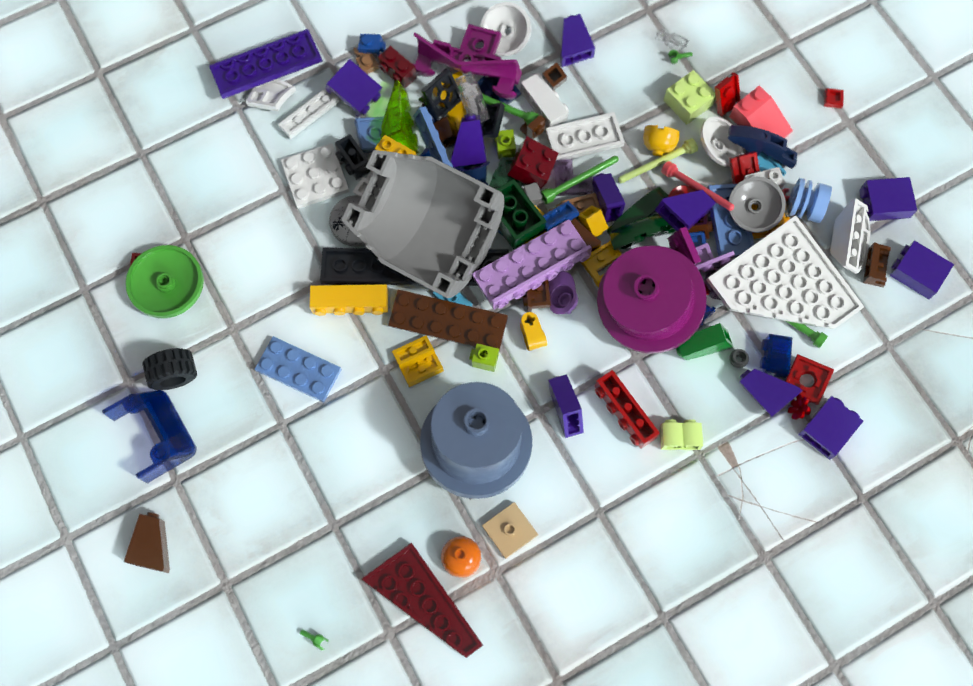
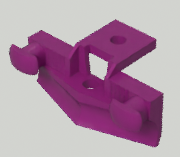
(482, 60)

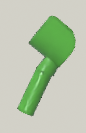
(677, 56)
(316, 640)

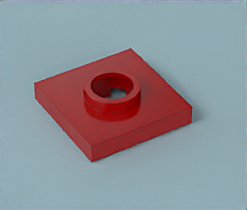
(820, 373)

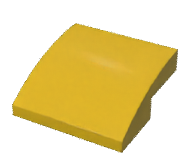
(417, 361)

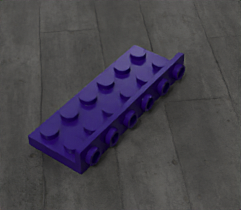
(265, 63)

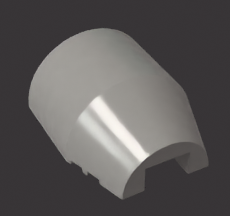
(426, 219)

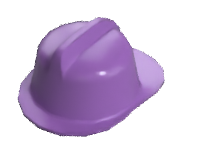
(563, 293)

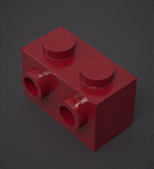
(397, 67)

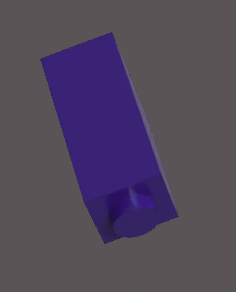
(575, 41)
(469, 143)
(608, 196)
(685, 209)
(768, 391)
(566, 405)

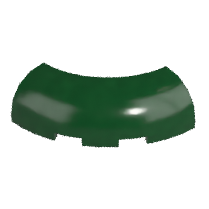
(636, 231)

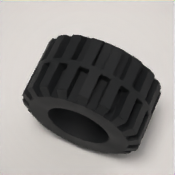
(169, 369)

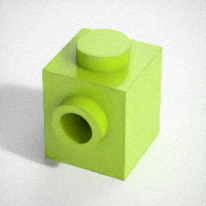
(505, 144)
(484, 357)

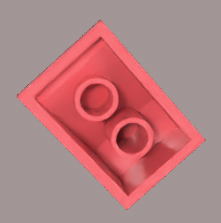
(762, 112)

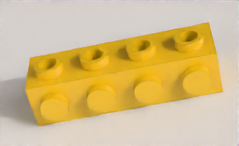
(348, 299)

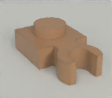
(366, 61)

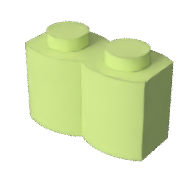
(681, 435)

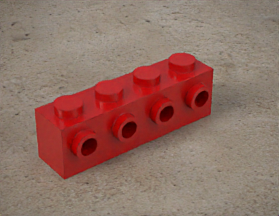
(626, 409)

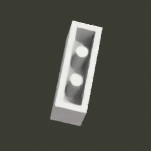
(544, 100)

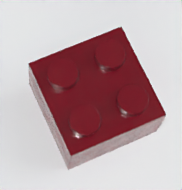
(533, 163)

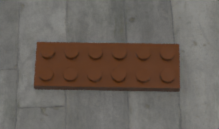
(447, 320)

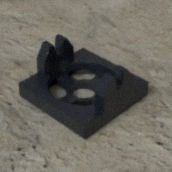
(449, 86)

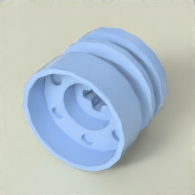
(809, 200)

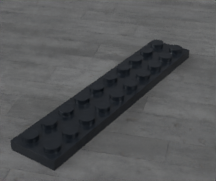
(362, 267)

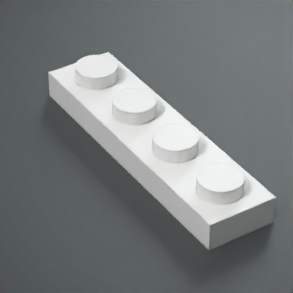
(308, 113)

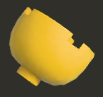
(660, 140)

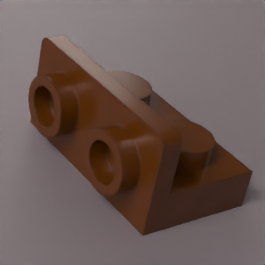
(538, 297)

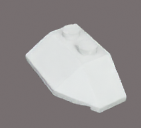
(851, 236)

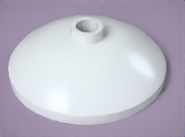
(505, 16)
(715, 142)

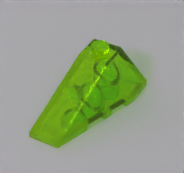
(398, 121)

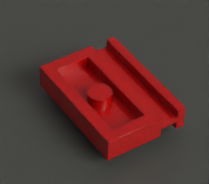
(727, 94)
(743, 165)

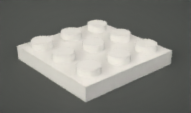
(315, 176)

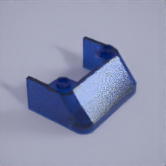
(176, 441)

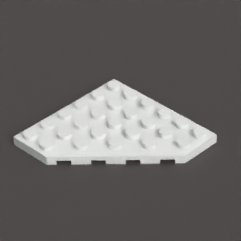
(787, 281)

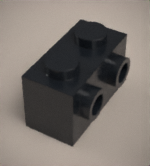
(352, 156)

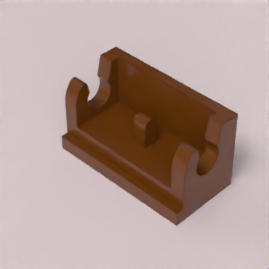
(876, 265)

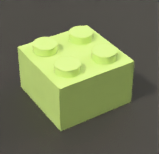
(690, 97)

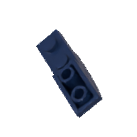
(763, 141)

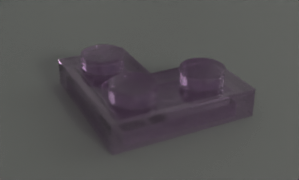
(563, 172)

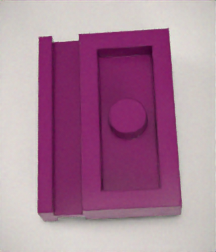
(682, 242)

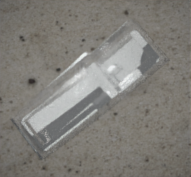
(472, 95)

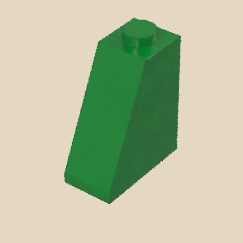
(706, 342)

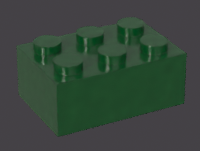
(520, 217)

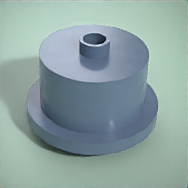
(476, 441)

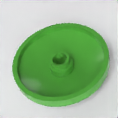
(164, 281)

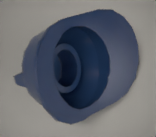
(476, 171)

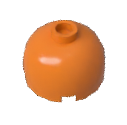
(461, 557)

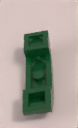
(642, 208)

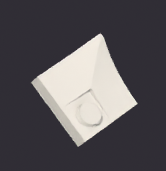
(270, 95)

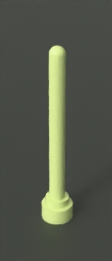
(688, 147)

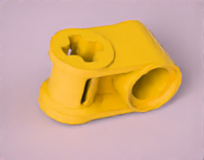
(533, 335)

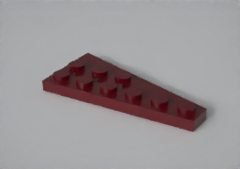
(416, 591)

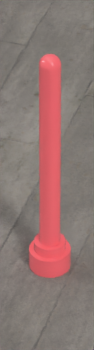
(670, 170)

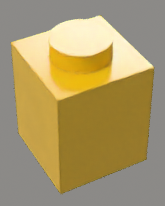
(593, 220)

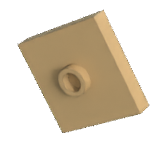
(510, 530)

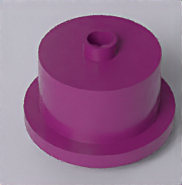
(655, 320)

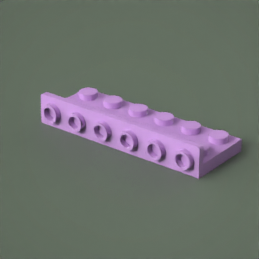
(531, 264)

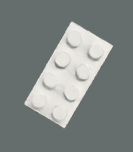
(585, 136)

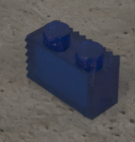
(776, 355)

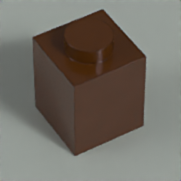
(555, 76)
(447, 131)

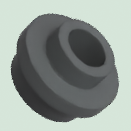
(742, 354)

